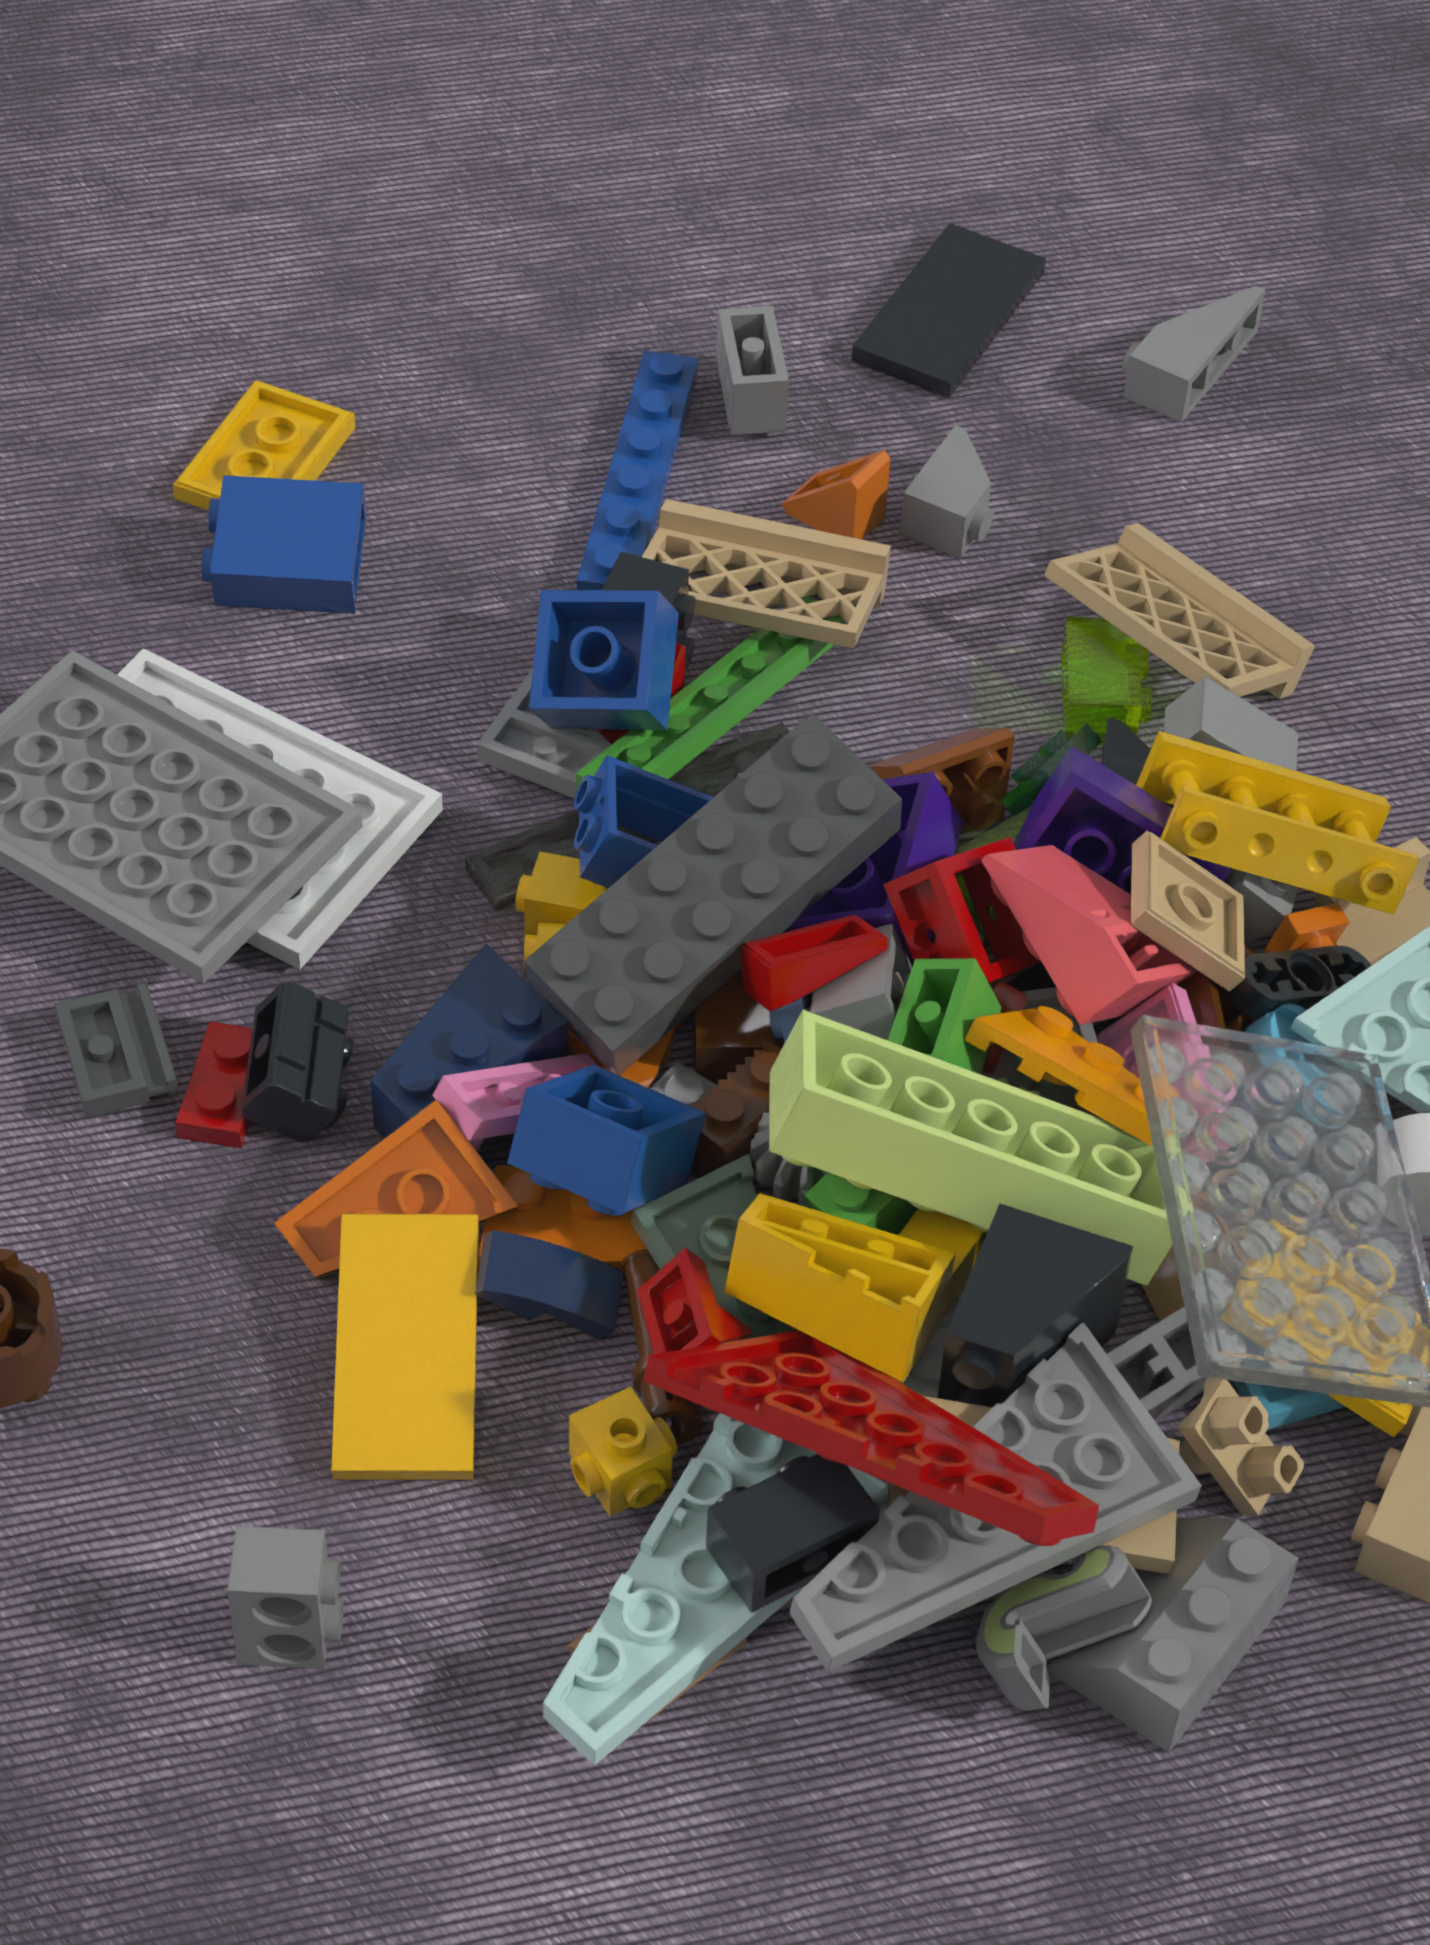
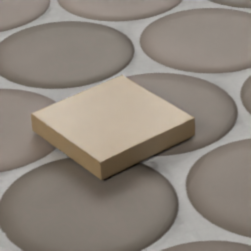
(1187, 910)

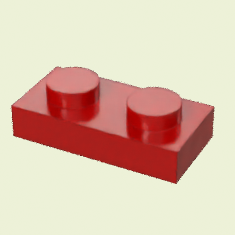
(216, 1088)

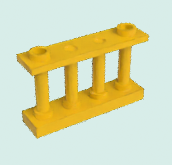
(1276, 823)

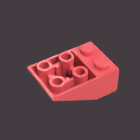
(1082, 933)

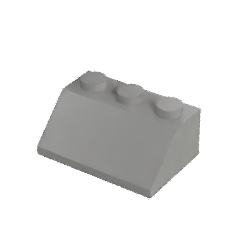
(1196, 1632)

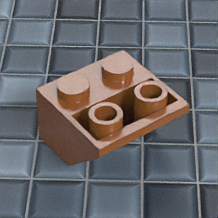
(970, 769)

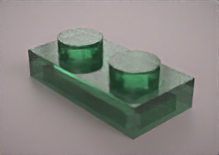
(1036, 770)

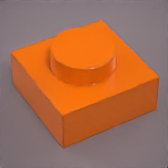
(1309, 929)

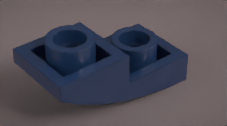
(548, 1278)

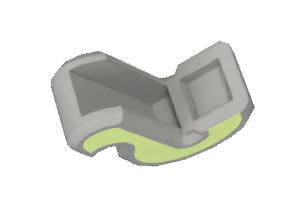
(1055, 1617)

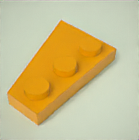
(1065, 1058)

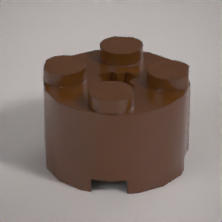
(28, 1332)

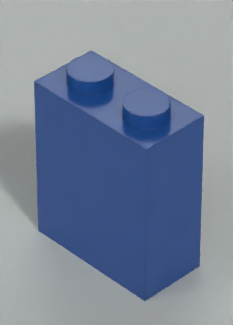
(286, 544)

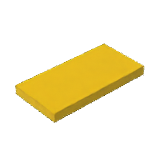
(406, 1347)

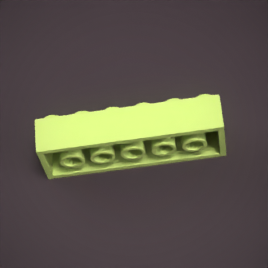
(959, 1140)

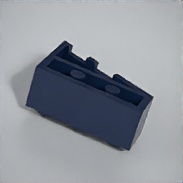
(477, 1024)

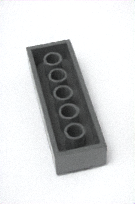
(718, 881)

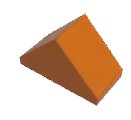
(844, 498)

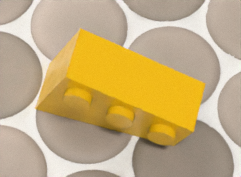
(841, 1282)

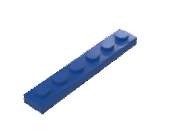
(640, 464)

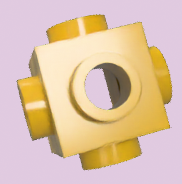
(621, 1452)

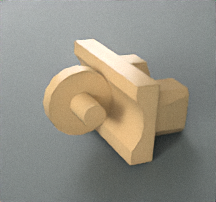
(1231, 1443)

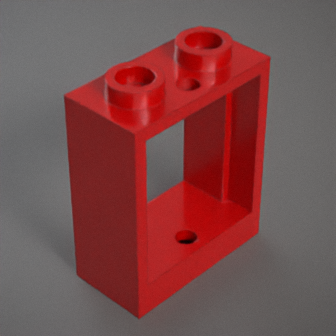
(934, 901)

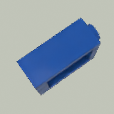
(631, 799)

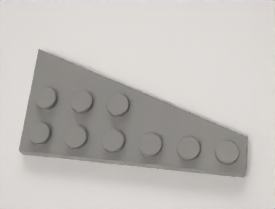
(933, 1561)

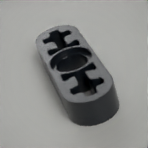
(1319, 968)

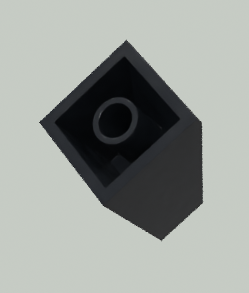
(1025, 1299)

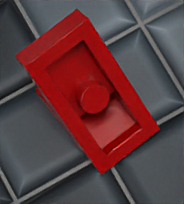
(683, 1308)

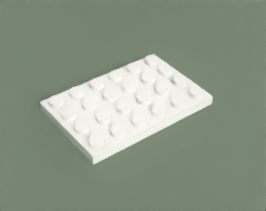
(391, 804)

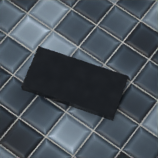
(948, 310)

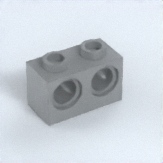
(283, 1597)

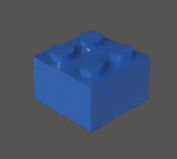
(604, 659)
(605, 1139)

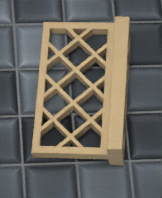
(785, 559)
(1184, 614)

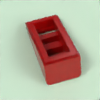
(802, 960)

